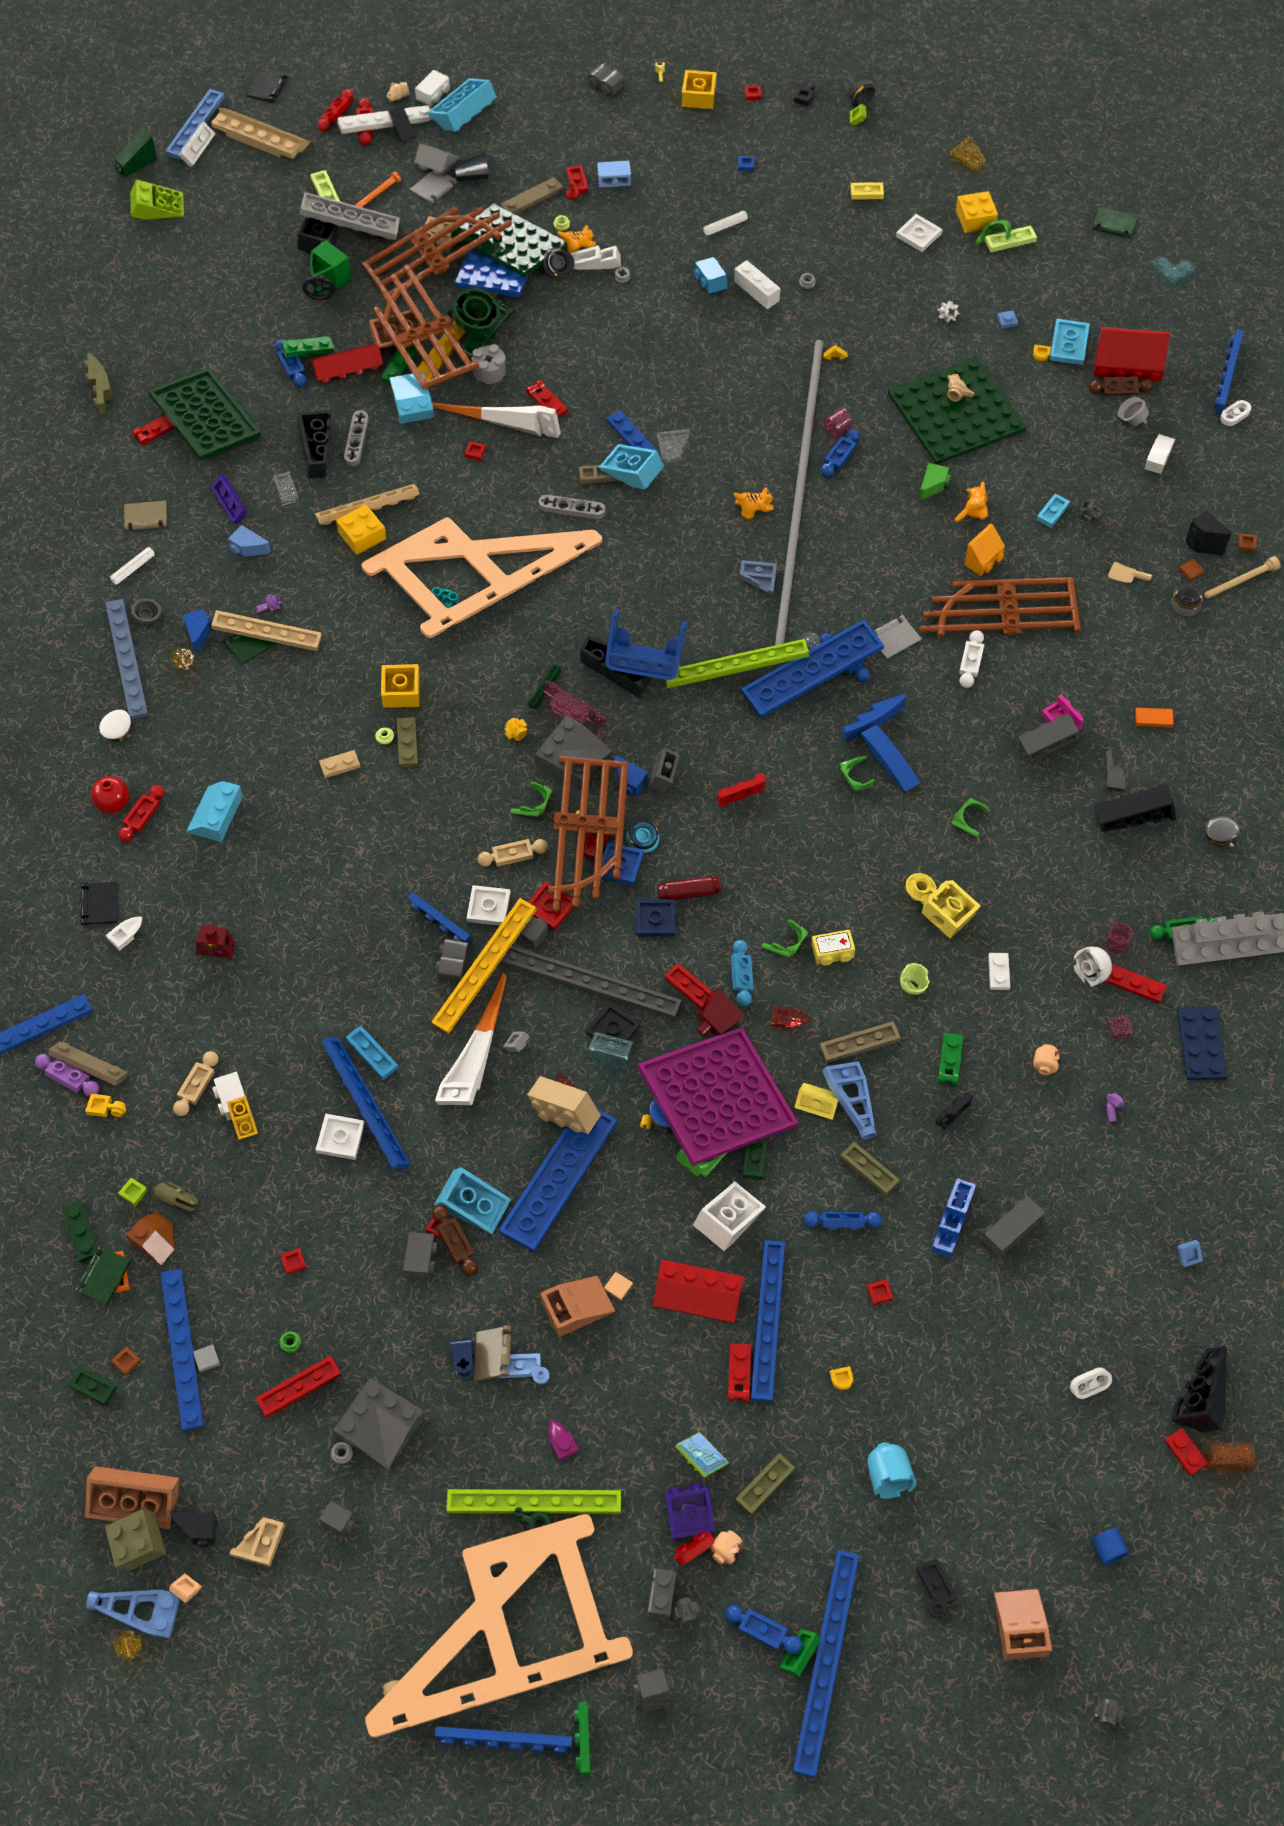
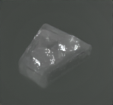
(672, 444)

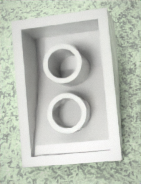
(728, 1215)

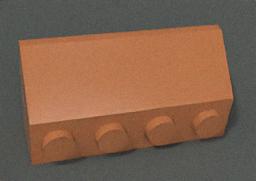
(119, 1493)

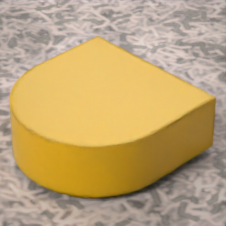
(1041, 353)
(841, 1378)

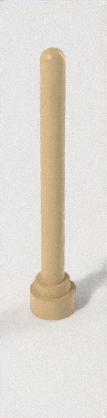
(1271, 564)

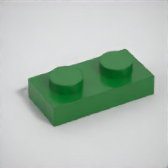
(795, 1663)

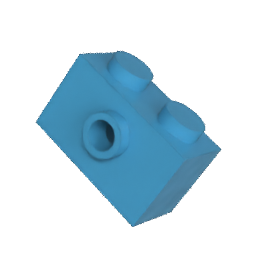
(710, 275)

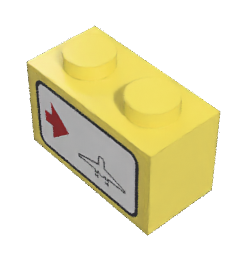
(833, 947)

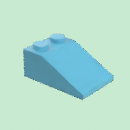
(410, 399)
(633, 465)
(473, 1200)

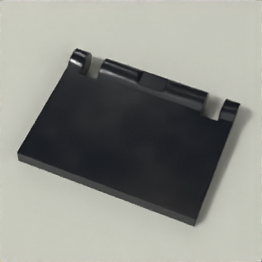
(267, 86)
(99, 903)

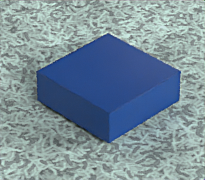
(745, 163)

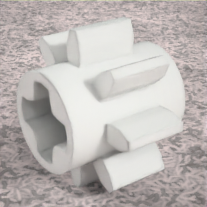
(952, 312)

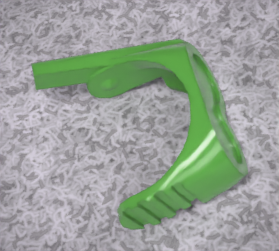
(992, 227)
(845, 769)
(545, 791)
(958, 819)
(790, 951)
(699, 1169)

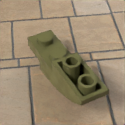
(99, 382)

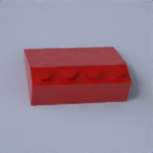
(1131, 353)

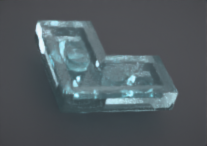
(1171, 273)

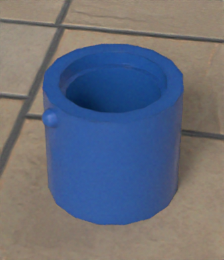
(1110, 1546)

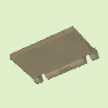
(145, 515)
(492, 1353)

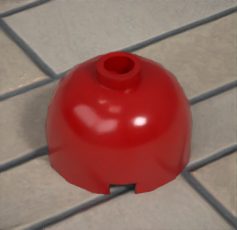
(109, 794)

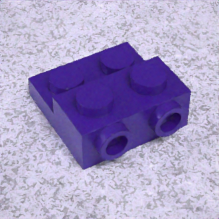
(689, 1510)

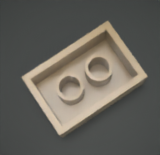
(563, 1105)

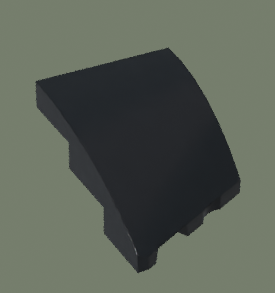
(472, 168)

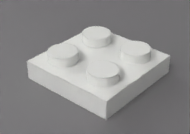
(919, 233)
(488, 905)
(340, 1136)

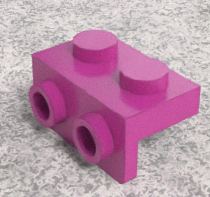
(1062, 707)

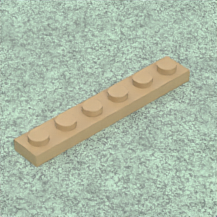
(374, 503)
(266, 630)

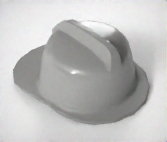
(1133, 411)

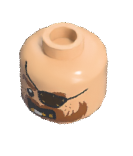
(1046, 1059)
(726, 1547)

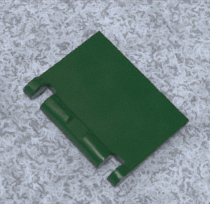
(1115, 222)
(247, 647)
(103, 1275)

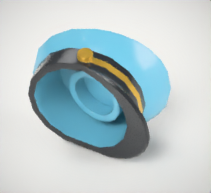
(642, 834)

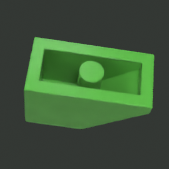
(934, 480)

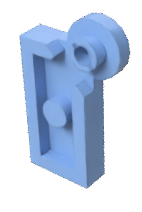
(527, 1366)

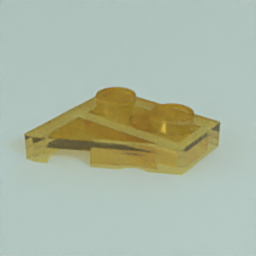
(968, 154)

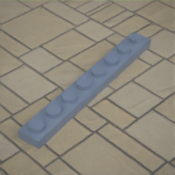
(126, 659)

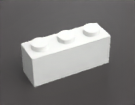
(757, 284)

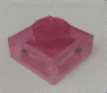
(1119, 1026)

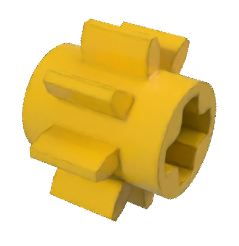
(516, 729)

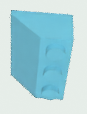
(216, 811)

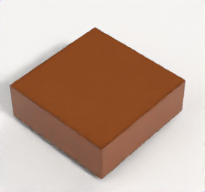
(1247, 542)
(1191, 570)
(126, 1361)

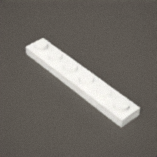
(380, 120)

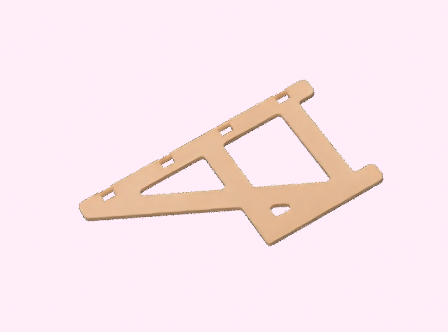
(423, 548)
(523, 1556)

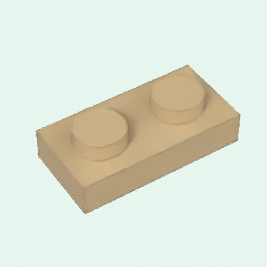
(339, 764)

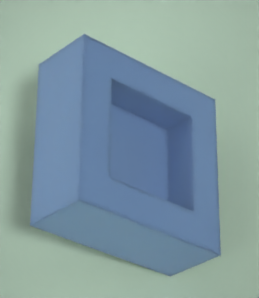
(1007, 319)
(1190, 1253)

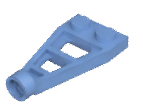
(852, 1074)
(163, 1614)

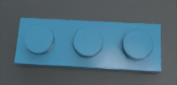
(372, 1052)

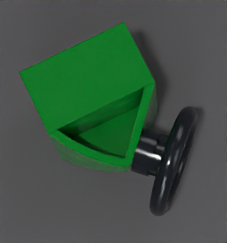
(328, 269)

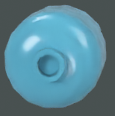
(890, 1471)

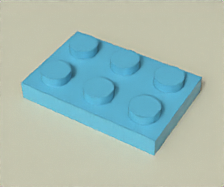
(1069, 341)

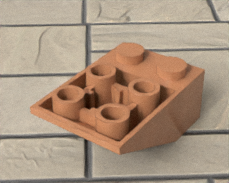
(576, 1304)
(1022, 1625)

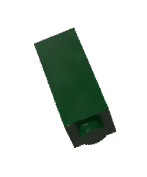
(136, 154)

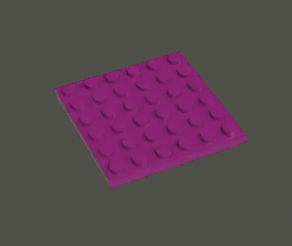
(717, 1096)

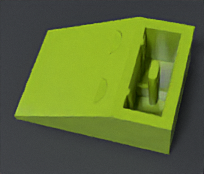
(155, 201)

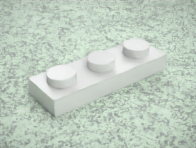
(197, 144)

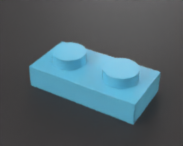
(1053, 510)

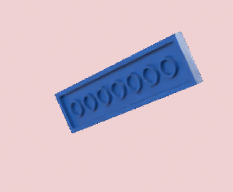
(809, 672)
(555, 1183)

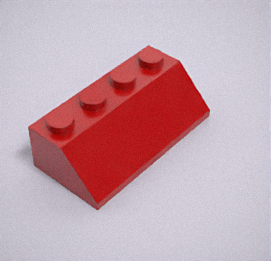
(346, 362)
(698, 1291)

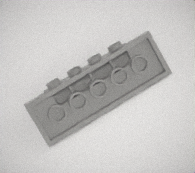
(349, 216)
(1228, 938)

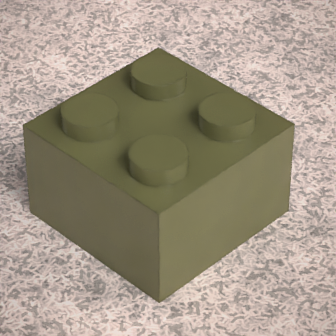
(135, 1540)

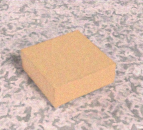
(618, 1286)
(185, 1588)

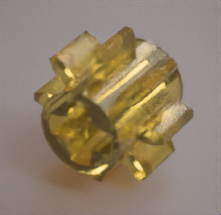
(182, 658)
(128, 1644)

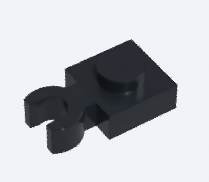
(805, 94)

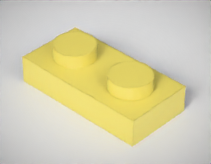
(867, 191)

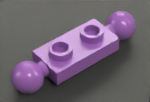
(66, 1075)

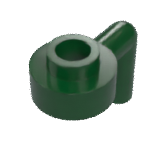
(531, 1520)

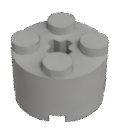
(491, 364)

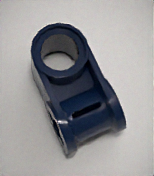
(463, 1355)

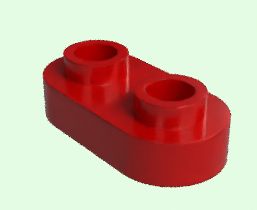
(701, 1542)

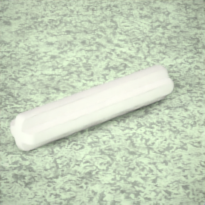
(725, 223)
(132, 565)

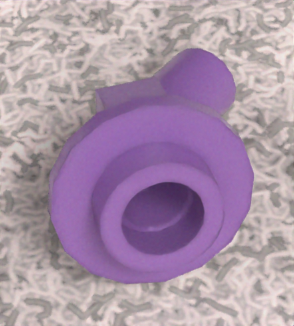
(272, 603)
(1113, 1101)

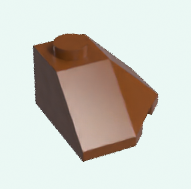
(153, 1237)

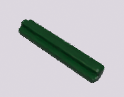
(539, 694)

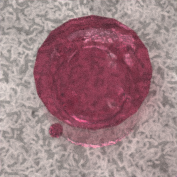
(838, 422)
(1118, 938)

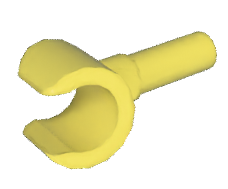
(660, 69)

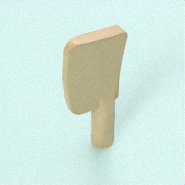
(1125, 574)

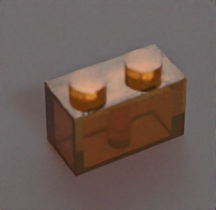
(1231, 1457)

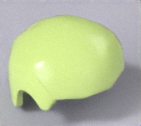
(917, 974)

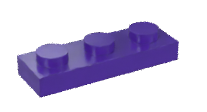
(229, 499)

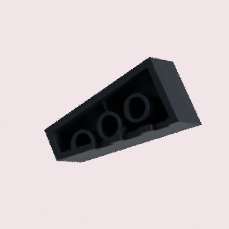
(314, 440)
(594, 655)
(1136, 808)

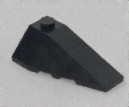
(1206, 1398)

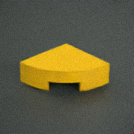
(835, 352)

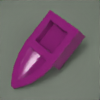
(561, 1440)

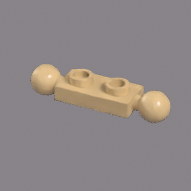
(512, 852)
(195, 1083)

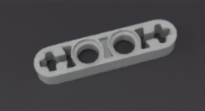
(356, 438)
(572, 505)

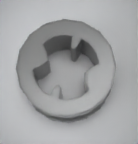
(622, 270)

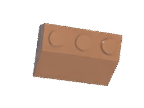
(380, 335)

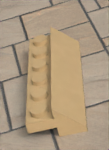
(258, 134)

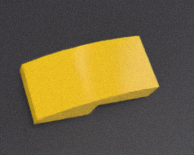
(242, 1117)

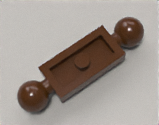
(1120, 386)
(454, 1240)

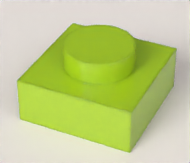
(858, 114)
(133, 1192)

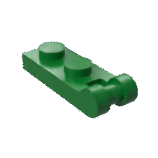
(950, 1058)

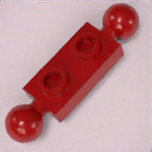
(364, 108)
(335, 110)
(141, 813)

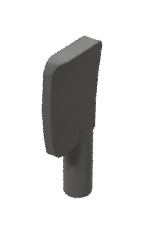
(1114, 775)

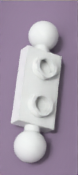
(971, 659)

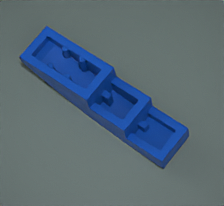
(879, 714)
(890, 758)
(953, 1218)

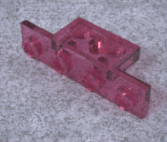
(566, 704)

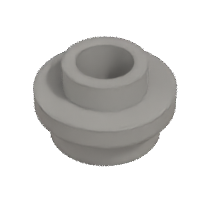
(807, 281)
(341, 1446)

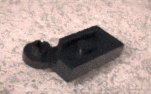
(959, 1105)
(937, 1587)

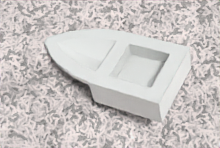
(124, 932)

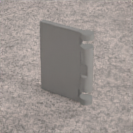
(433, 186)
(896, 636)

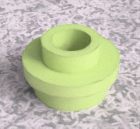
(561, 223)
(384, 739)

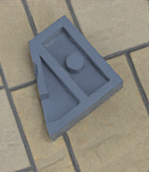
(759, 575)

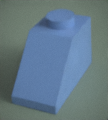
(248, 543)

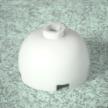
(1091, 961)

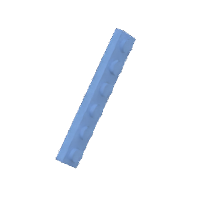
(201, 114)

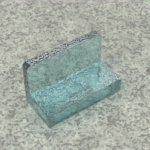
(610, 1051)

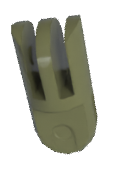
(175, 1196)

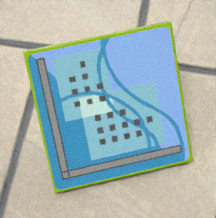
(701, 1454)

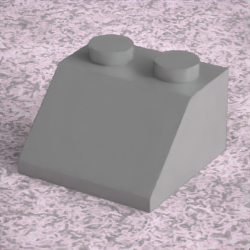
(435, 159)

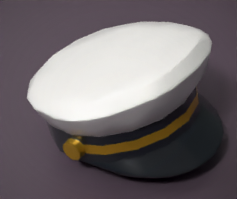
(116, 726)

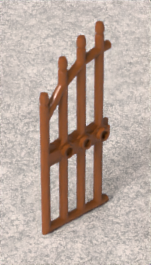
(428, 251)
(426, 331)
(1008, 606)
(586, 823)

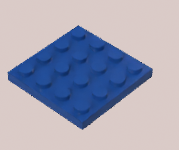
(489, 276)

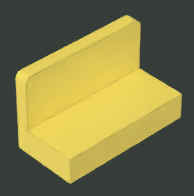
(817, 1101)

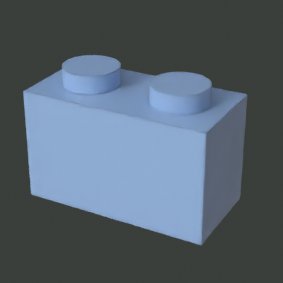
(614, 173)

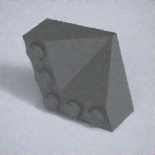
(571, 740)
(379, 1423)

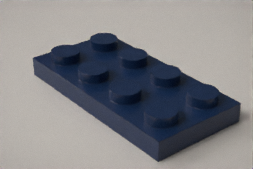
(1201, 1043)

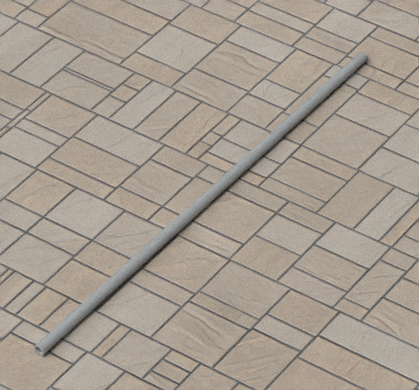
(799, 492)

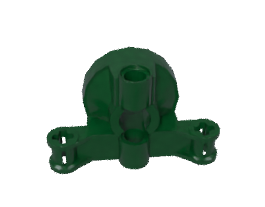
(478, 315)

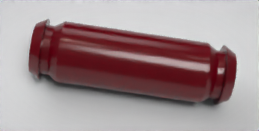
(689, 888)

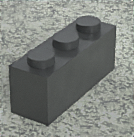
(1048, 737)
(1013, 1226)
(651, 1691)

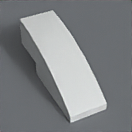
(597, 259)
(1159, 453)

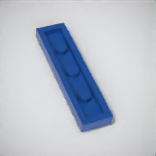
(628, 431)
(433, 915)

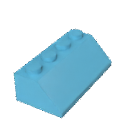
(463, 104)

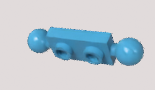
(742, 973)

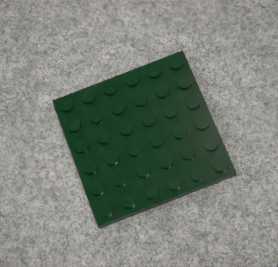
(958, 427)

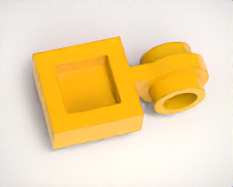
(101, 1104)

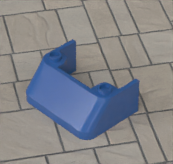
(640, 659)

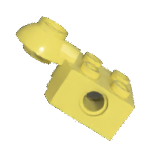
(945, 907)

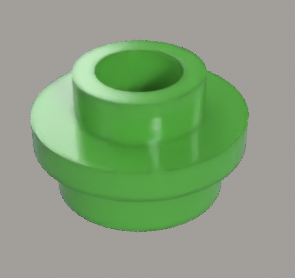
(287, 1336)

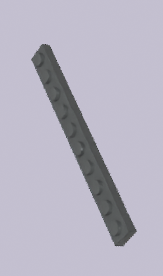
(592, 982)

